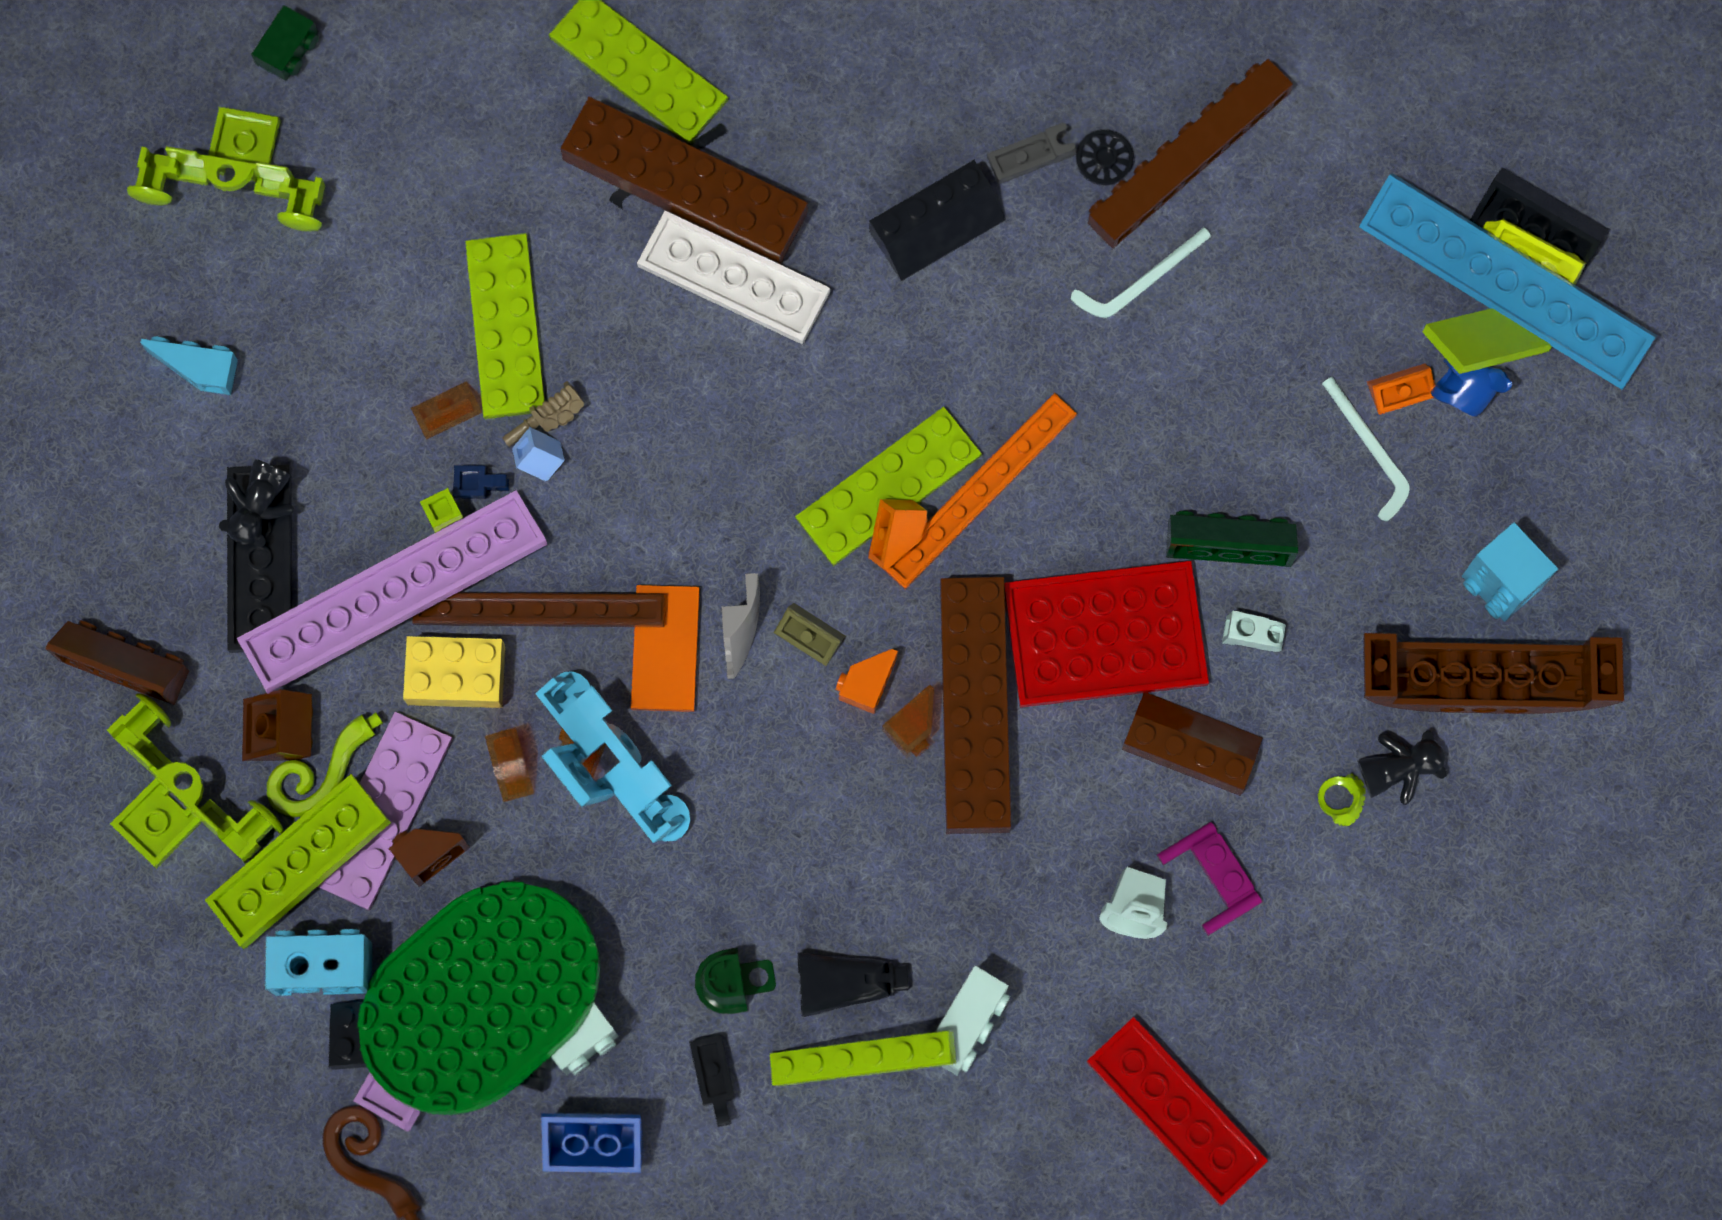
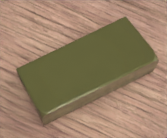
(809, 634)

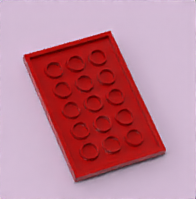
(1105, 634)

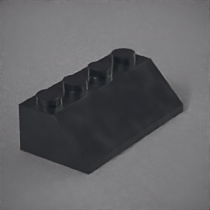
(1540, 215)
(937, 220)

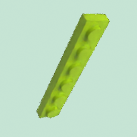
(863, 1058)

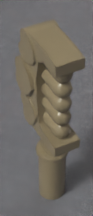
(555, 411)

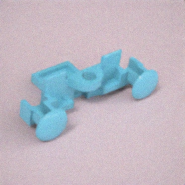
(640, 789)

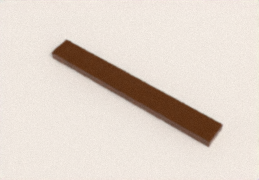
(546, 610)

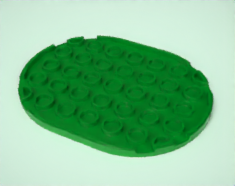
(478, 998)

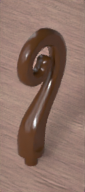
(394, 1192)

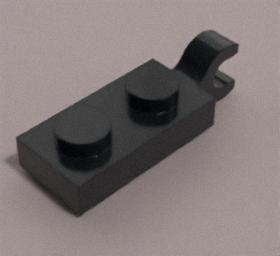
(713, 1076)

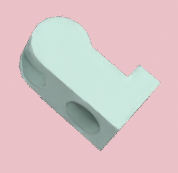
(1253, 631)

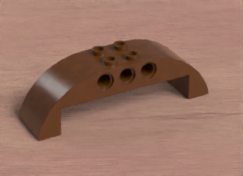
(1492, 675)

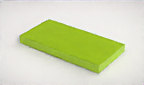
(1483, 340)

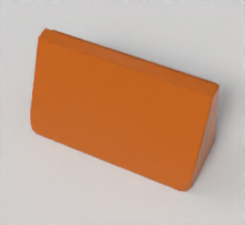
(1402, 388)

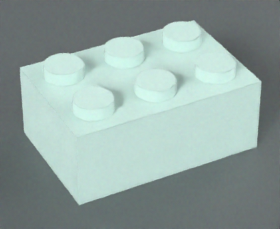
(970, 1015)

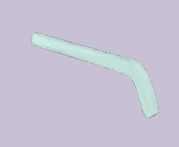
(1111, 308)
(1401, 484)

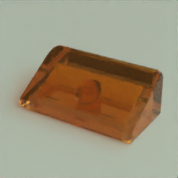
(446, 410)

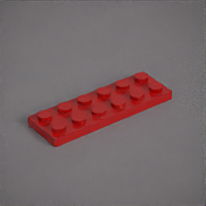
(1177, 1111)

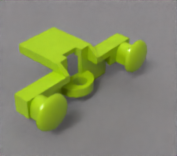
(238, 142)
(154, 820)

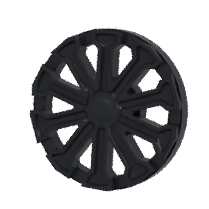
(1104, 157)

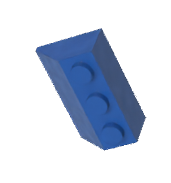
(592, 1142)

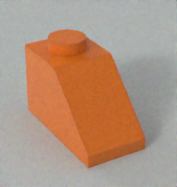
(896, 530)
(867, 681)

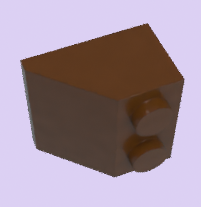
(277, 726)
(426, 852)

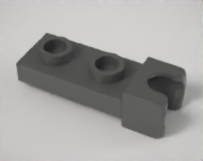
(1030, 154)

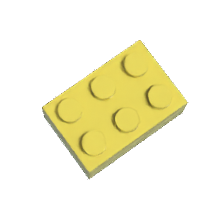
(454, 672)

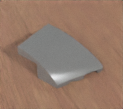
(740, 626)

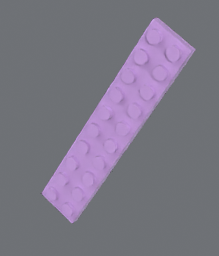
(391, 591)

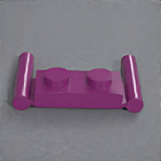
(1221, 870)

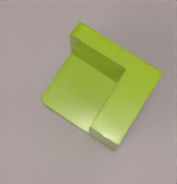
(441, 510)

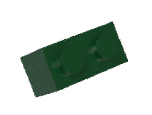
(285, 43)

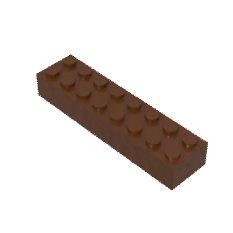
(683, 180)
(975, 705)

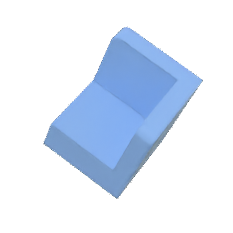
(538, 454)

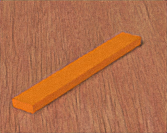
(983, 488)

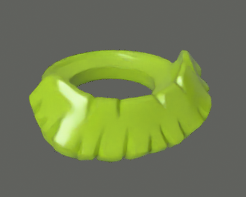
(1346, 815)

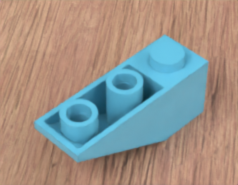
(204, 368)

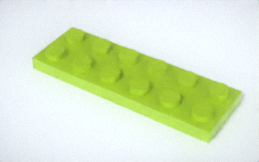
(639, 68)
(505, 325)
(904, 471)
(297, 861)

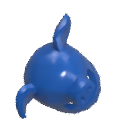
(1471, 390)

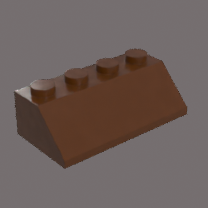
(119, 662)
(1192, 744)

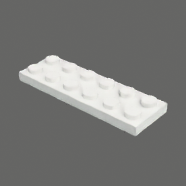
(733, 277)

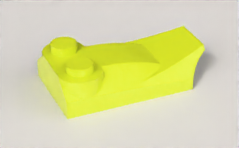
(1562, 263)

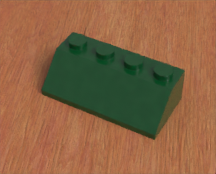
(1231, 539)

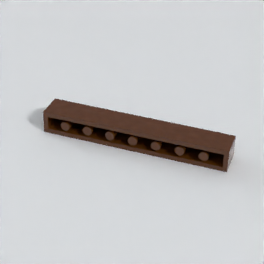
(1189, 153)

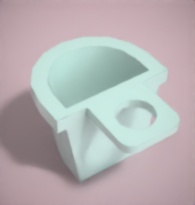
(1136, 905)

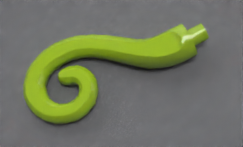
(348, 741)

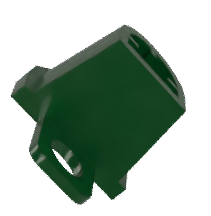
(725, 982)

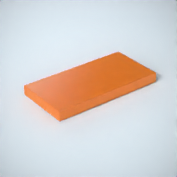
(668, 654)

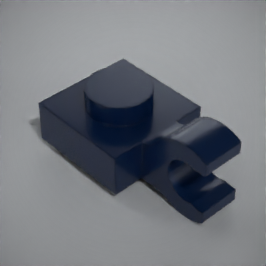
(473, 481)

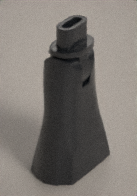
(844, 981)

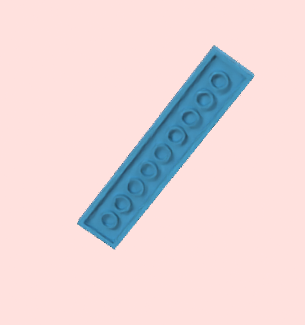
(1507, 281)

